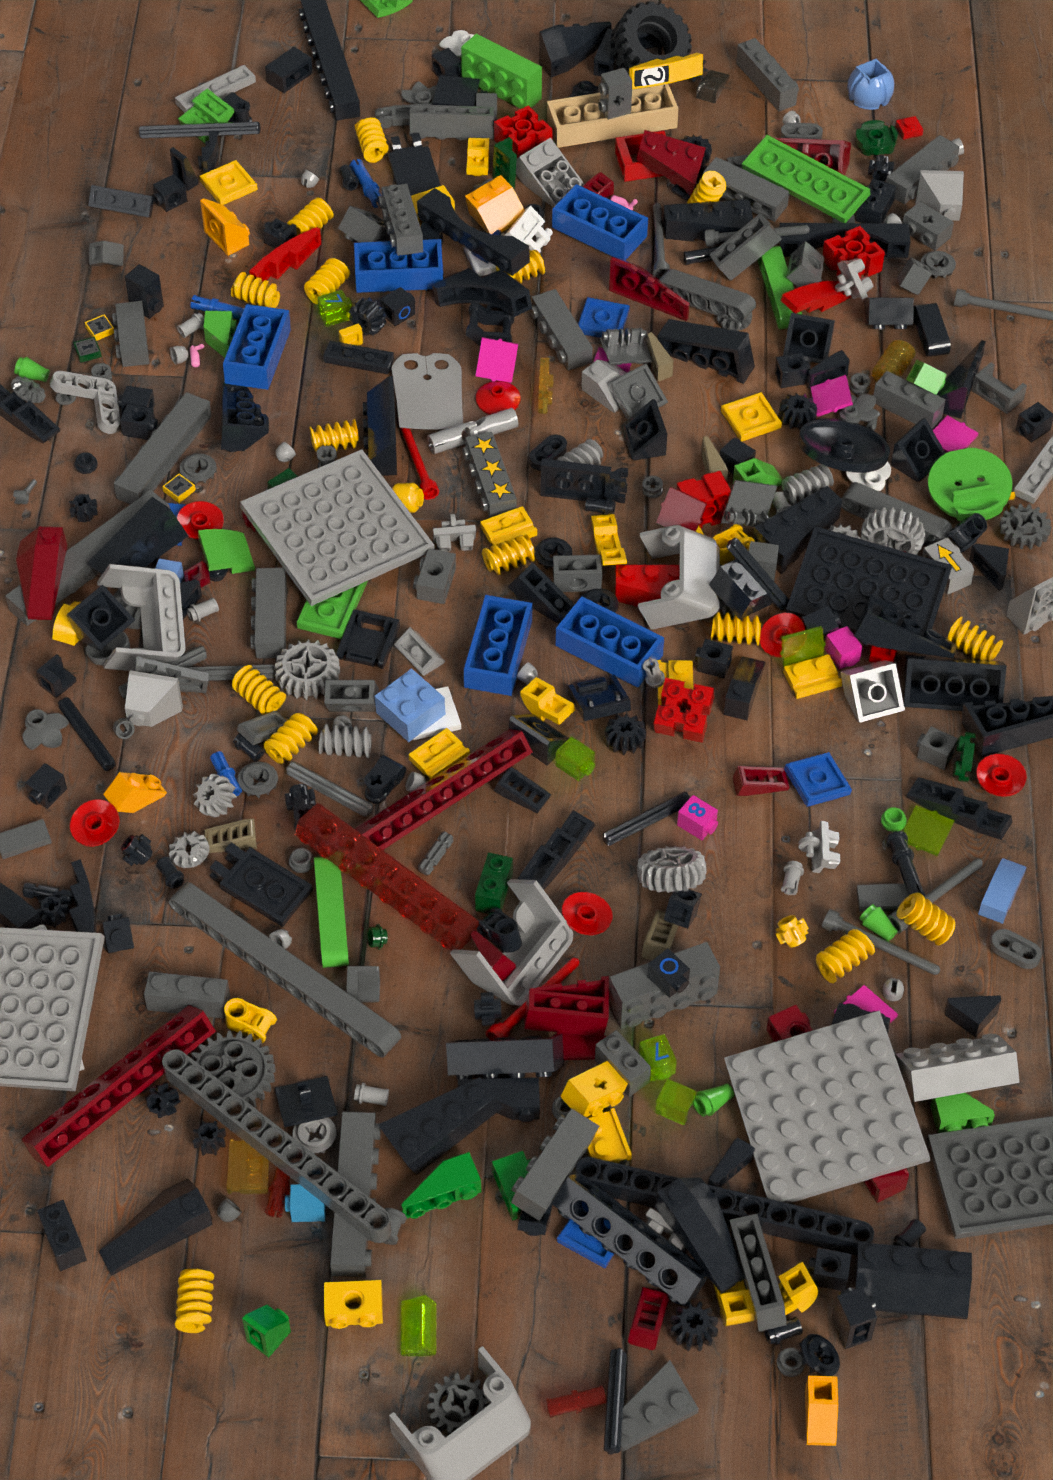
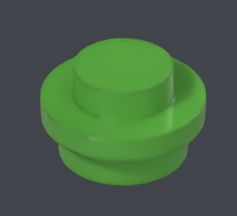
(893, 819)

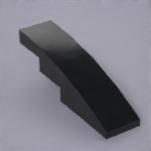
(26, 416)
(963, 810)
(558, 850)
(84, 914)

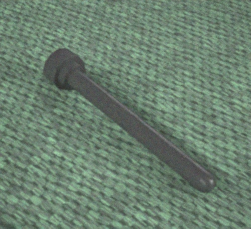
(714, 237)
(661, 265)
(963, 298)
(940, 890)
(835, 922)

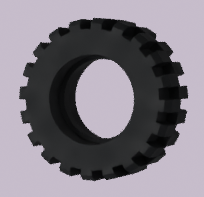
(655, 20)

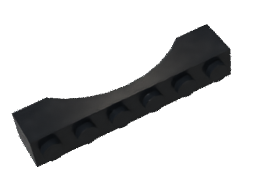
(892, 238)
(503, 251)

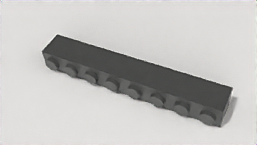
(75, 567)

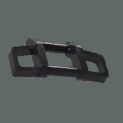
(488, 317)

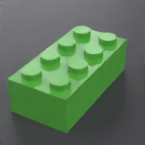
(502, 72)

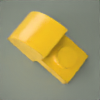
(478, 156)
(62, 628)
(545, 703)
(797, 1289)
(735, 1305)

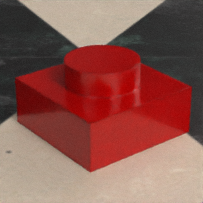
(909, 127)
(879, 654)

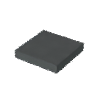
(636, 390)

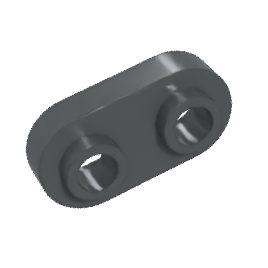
(801, 131)
(1016, 948)

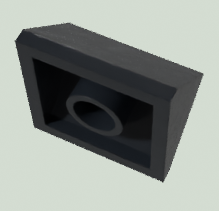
(810, 337)
(646, 433)
(917, 451)
(99, 618)
(541, 736)

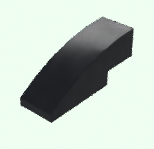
(16, 911)

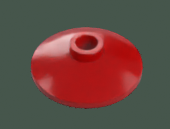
(497, 396)
(200, 513)
(775, 628)
(1001, 767)
(90, 815)
(587, 913)

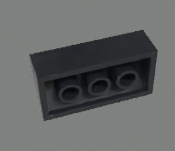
(381, 427)
(951, 682)
(915, 1279)

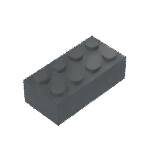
(637, 998)

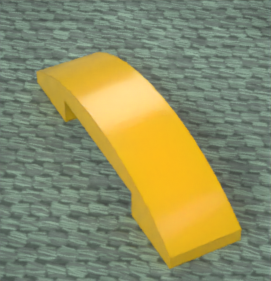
(607, 540)

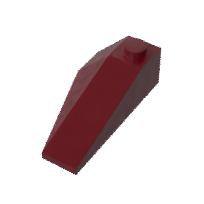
(828, 152)
(641, 286)
(40, 570)

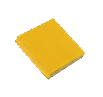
(228, 182)
(751, 416)

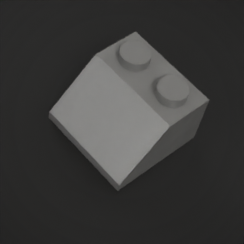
(873, 690)

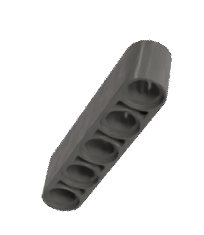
(710, 295)
(862, 500)

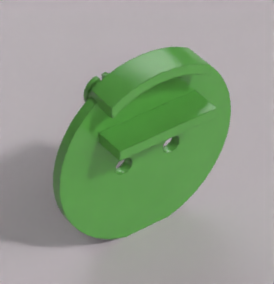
(972, 496)

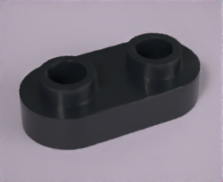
(550, 448)

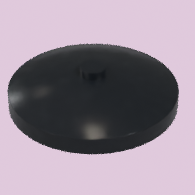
(844, 445)

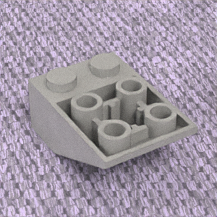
(547, 172)
(1032, 607)

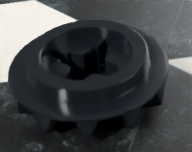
(549, 546)
(608, 598)
(825, 1350)

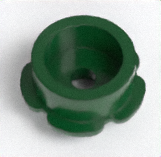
(377, 937)

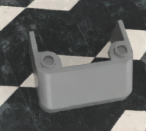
(691, 595)
(161, 613)
(543, 938)
(476, 1441)

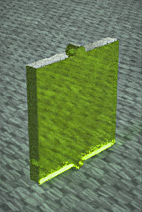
(802, 646)
(927, 830)

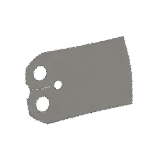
(430, 402)

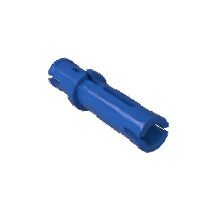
(370, 188)
(214, 305)

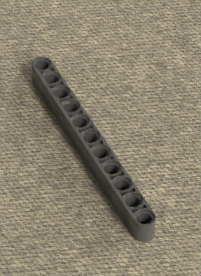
(285, 970)
(281, 1154)

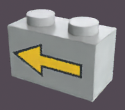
(948, 553)

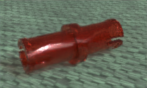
(278, 1189)
(576, 1401)

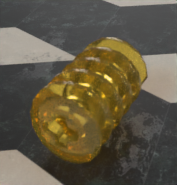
(895, 359)

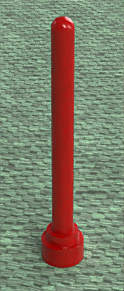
(427, 485)
(503, 1029)

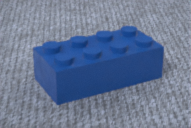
(599, 222)
(382, 270)
(256, 347)
(608, 641)
(498, 645)

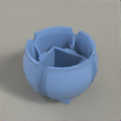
(870, 85)

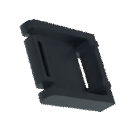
(368, 645)
(599, 699)

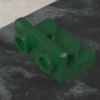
(505, 161)

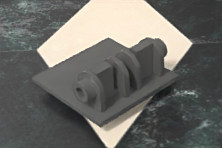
(627, 348)
(748, 503)

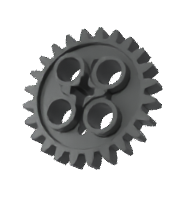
(233, 1069)

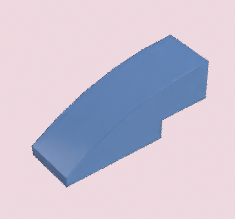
(1002, 890)

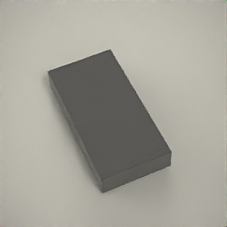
(261, 727)
(24, 839)
(881, 895)

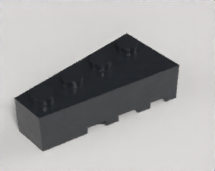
(691, 220)
(141, 539)
(505, 1056)
(439, 1124)

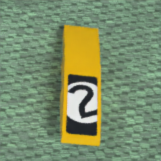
(666, 71)

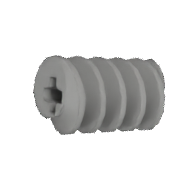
(586, 453)
(806, 483)
(345, 740)

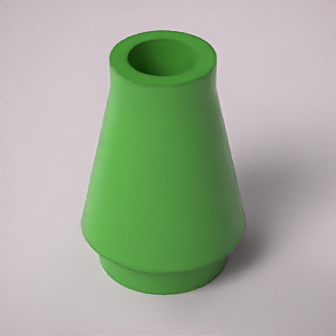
(30, 369)
(878, 922)
(712, 1099)

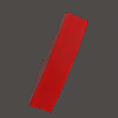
(289, 254)
(814, 296)

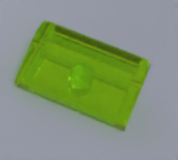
(418, 1327)

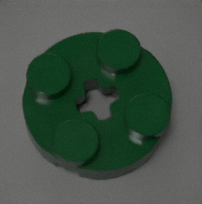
(870, 146)
(966, 756)

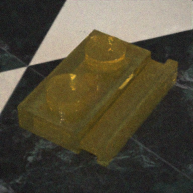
(545, 383)
(246, 1169)

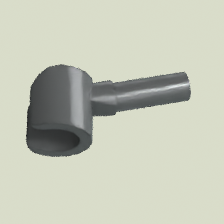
(22, 496)

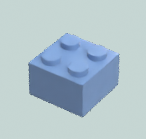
(410, 705)

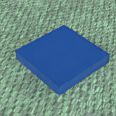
(602, 315)
(817, 779)
(583, 1244)

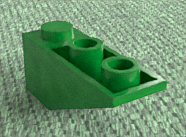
(448, 1183)

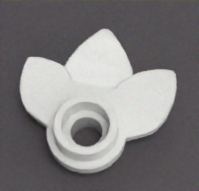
(456, 41)
(873, 479)

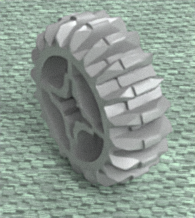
(894, 530)
(293, 663)
(671, 869)

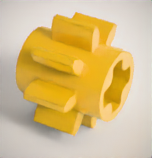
(792, 931)

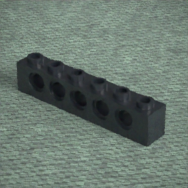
(644, 1238)

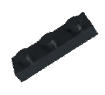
(121, 201)
(358, 357)

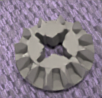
(198, 852)
(327, 1133)

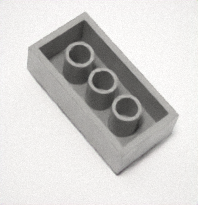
(958, 1067)

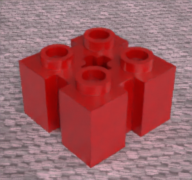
(523, 130)
(854, 246)
(711, 490)
(694, 720)

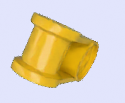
(722, 539)
(252, 1021)

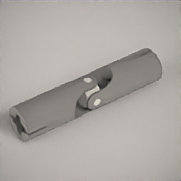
(452, 438)

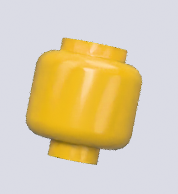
(410, 495)

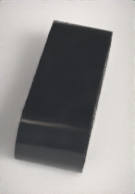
(931, 330)

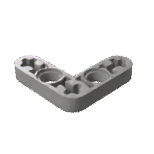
(98, 388)

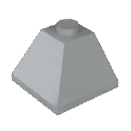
(942, 192)
(596, 379)
(152, 698)

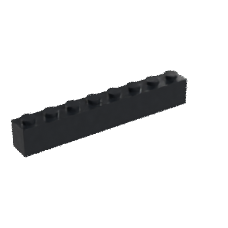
(329, 59)

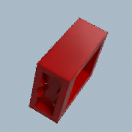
(631, 170)

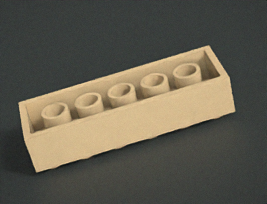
(580, 121)

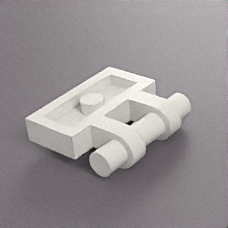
(529, 225)

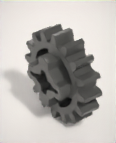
(1025, 526)
(464, 1393)

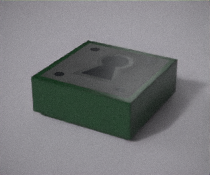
(87, 349)

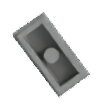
(418, 651)

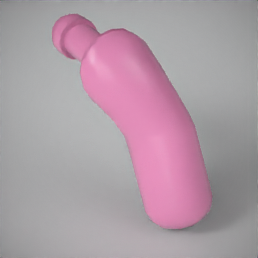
(623, 202)
(195, 359)

